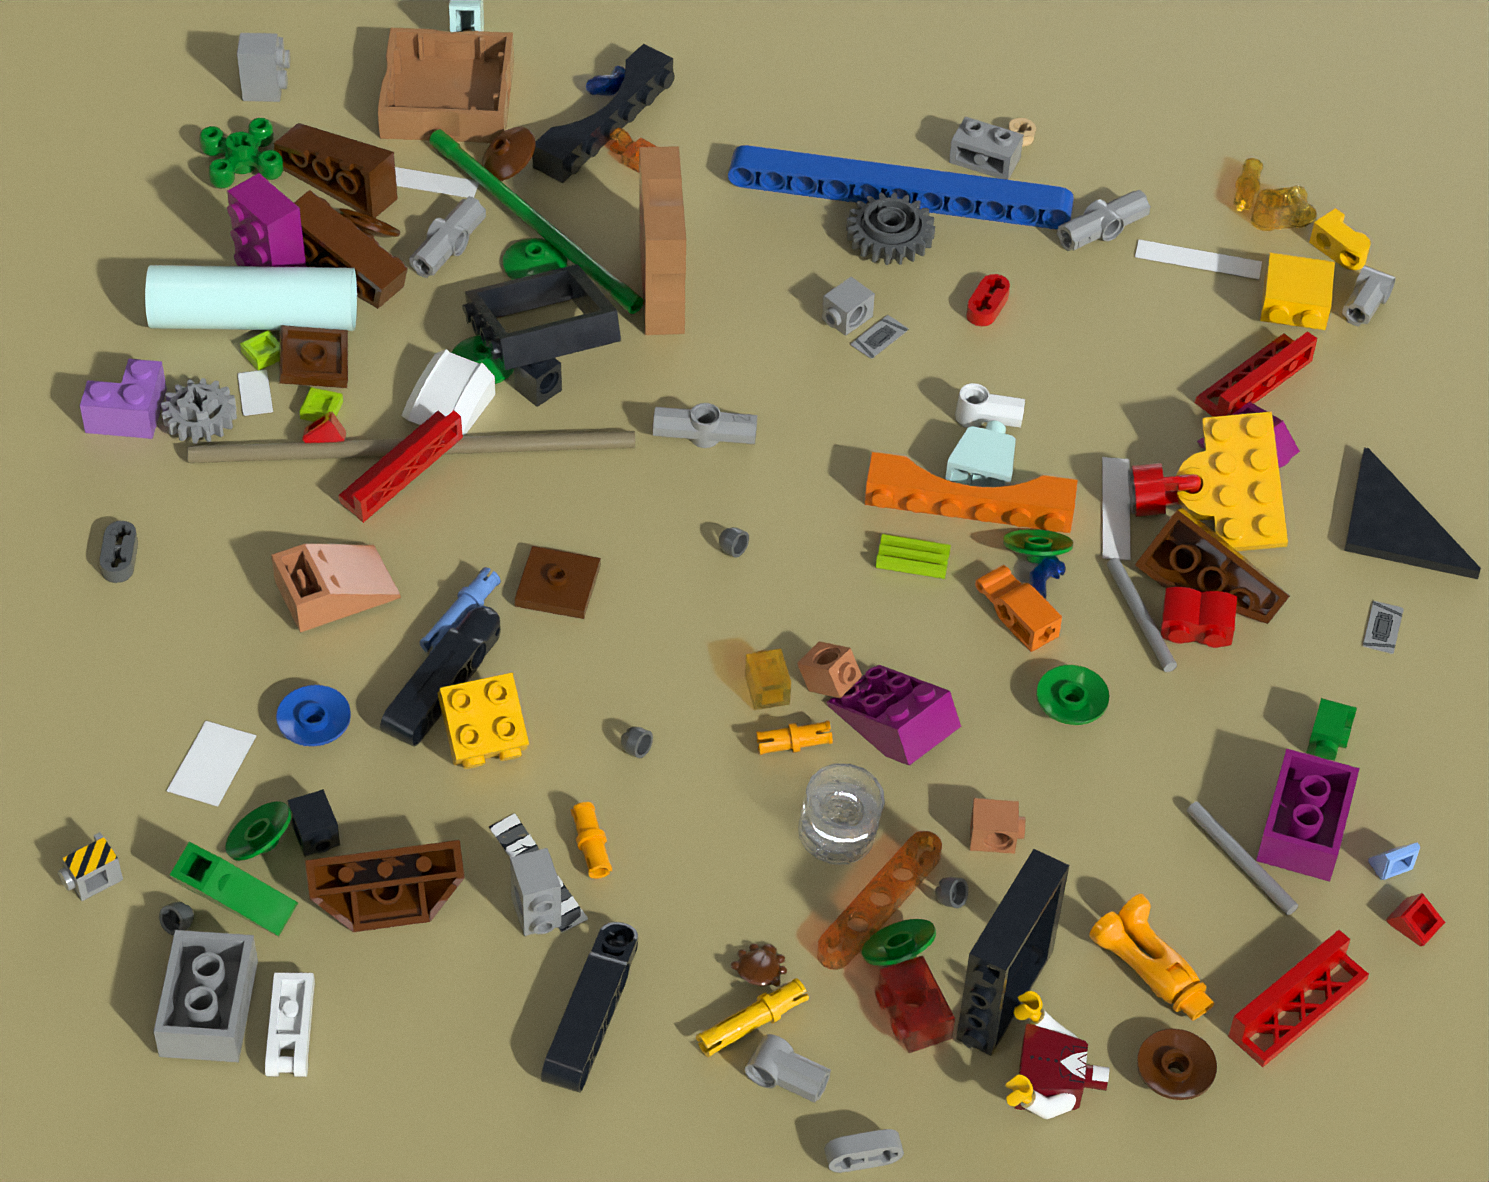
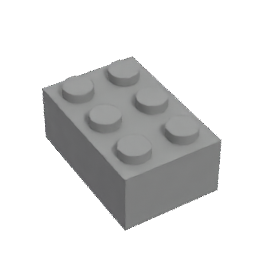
(206, 996)

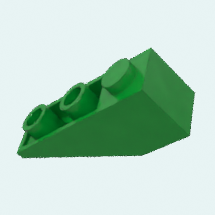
(233, 889)

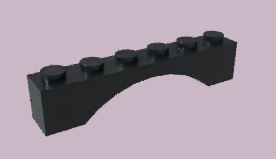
(567, 147)

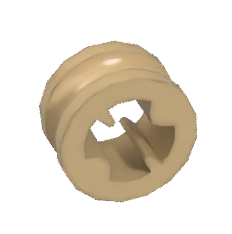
(1026, 126)

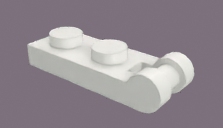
(290, 1023)

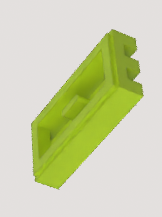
(914, 552)

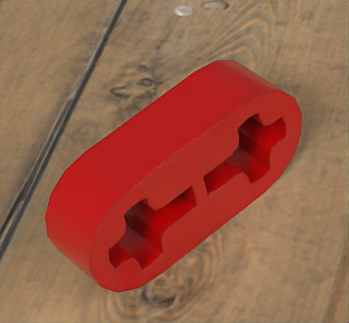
(993, 302)

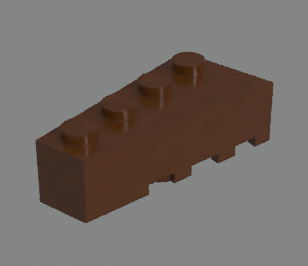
(340, 167)
(338, 243)

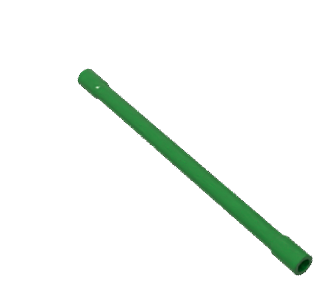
(618, 290)

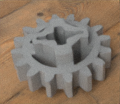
(199, 410)

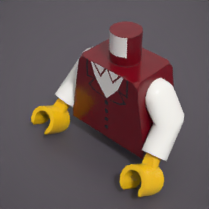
(1051, 1064)

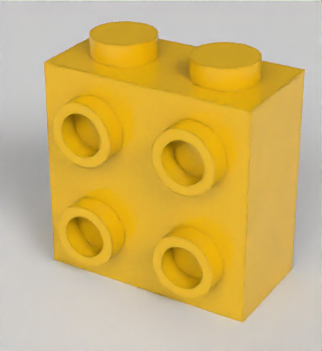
(1297, 291)
(483, 720)

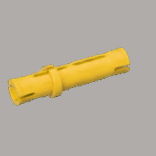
(766, 1009)

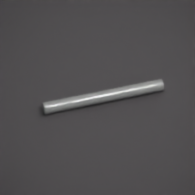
(1142, 615)
(1242, 858)

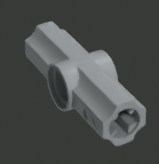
(1103, 220)
(447, 237)
(705, 425)

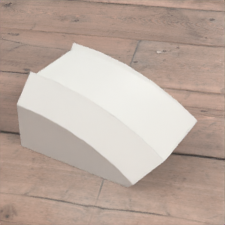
(451, 385)

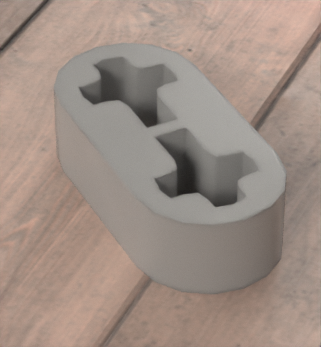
(863, 1150)

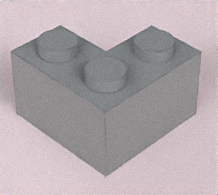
(262, 66)

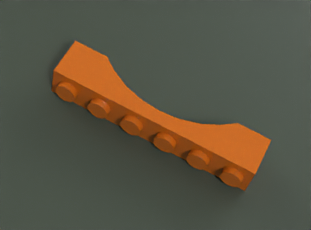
(1037, 504)

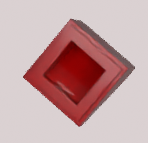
(324, 430)
(1416, 919)

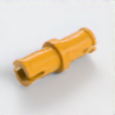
(794, 737)
(591, 840)

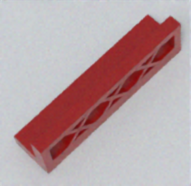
(1257, 383)
(402, 465)
(1290, 987)

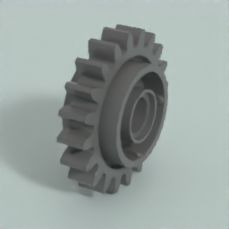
(890, 228)

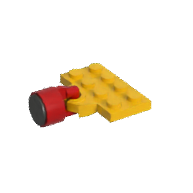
(1227, 483)

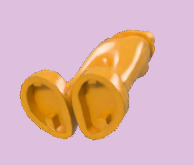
(1167, 972)

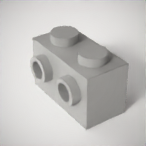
(986, 148)

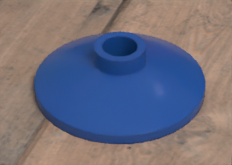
(310, 705)

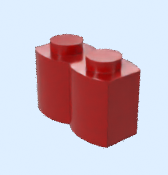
(1198, 616)

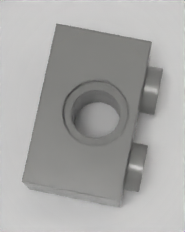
(536, 892)

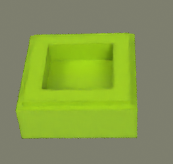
(261, 350)
(320, 402)

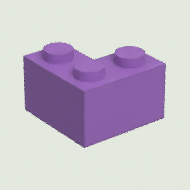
(127, 406)

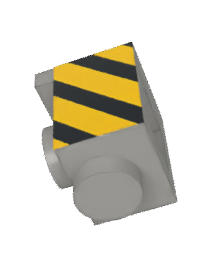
(91, 868)

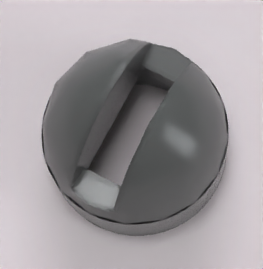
(734, 541)
(637, 741)
(952, 892)
(173, 914)

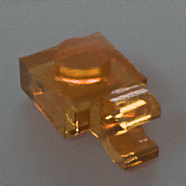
(628, 148)

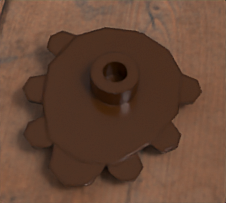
(760, 965)

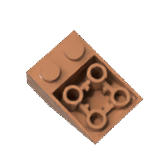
(331, 581)

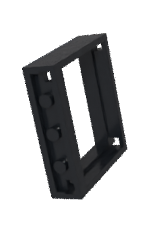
(593, 329)
(1015, 945)

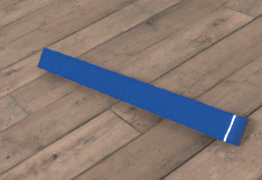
(938, 190)

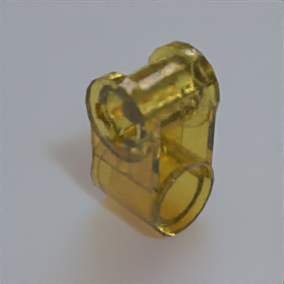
(1280, 209)

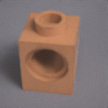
(829, 669)
(995, 826)

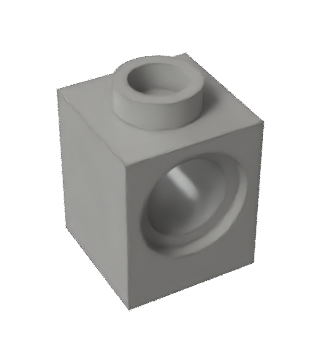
(848, 306)

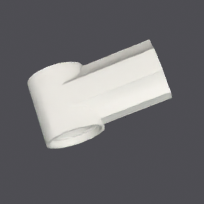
(978, 406)

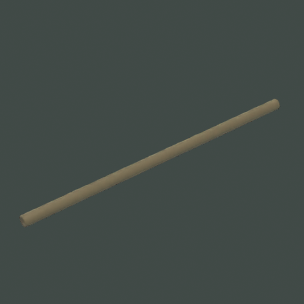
(380, 448)

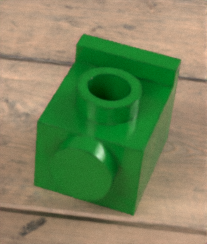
(1331, 729)

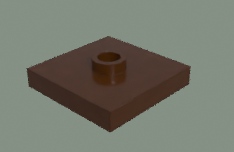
(313, 356)
(557, 582)

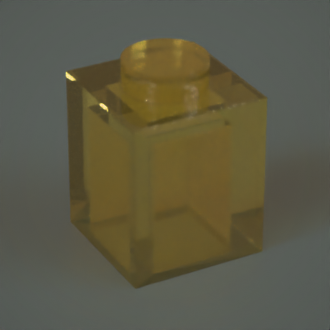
(767, 679)

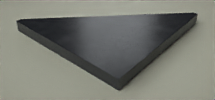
(1397, 527)

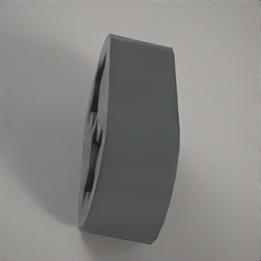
(126, 552)

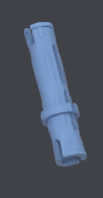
(467, 599)

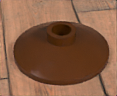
(509, 152)
(369, 225)
(1180, 1051)

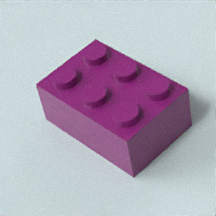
(264, 225)
(1308, 815)

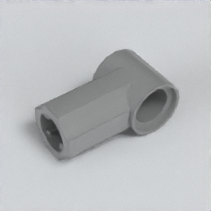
(1369, 291)
(778, 1065)

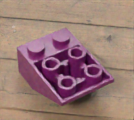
(898, 713)

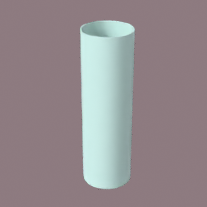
(250, 297)

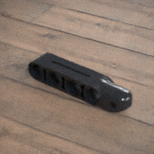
(450, 663)
(591, 1007)

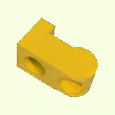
(1340, 241)

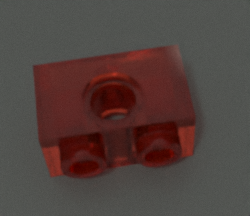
(914, 984)

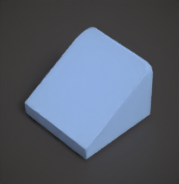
(1395, 861)

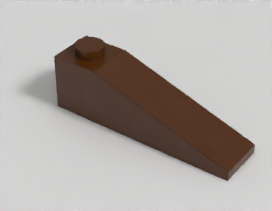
(1198, 558)

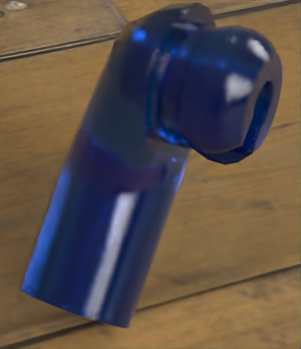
(606, 84)
(1043, 571)

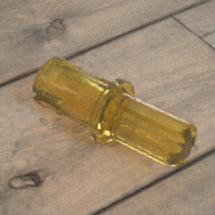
(1248, 184)

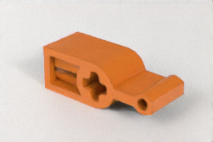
(1021, 608)

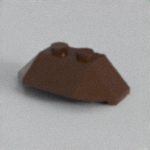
(386, 885)

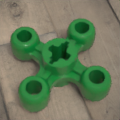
(241, 153)

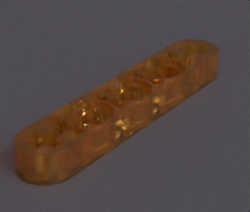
(874, 914)

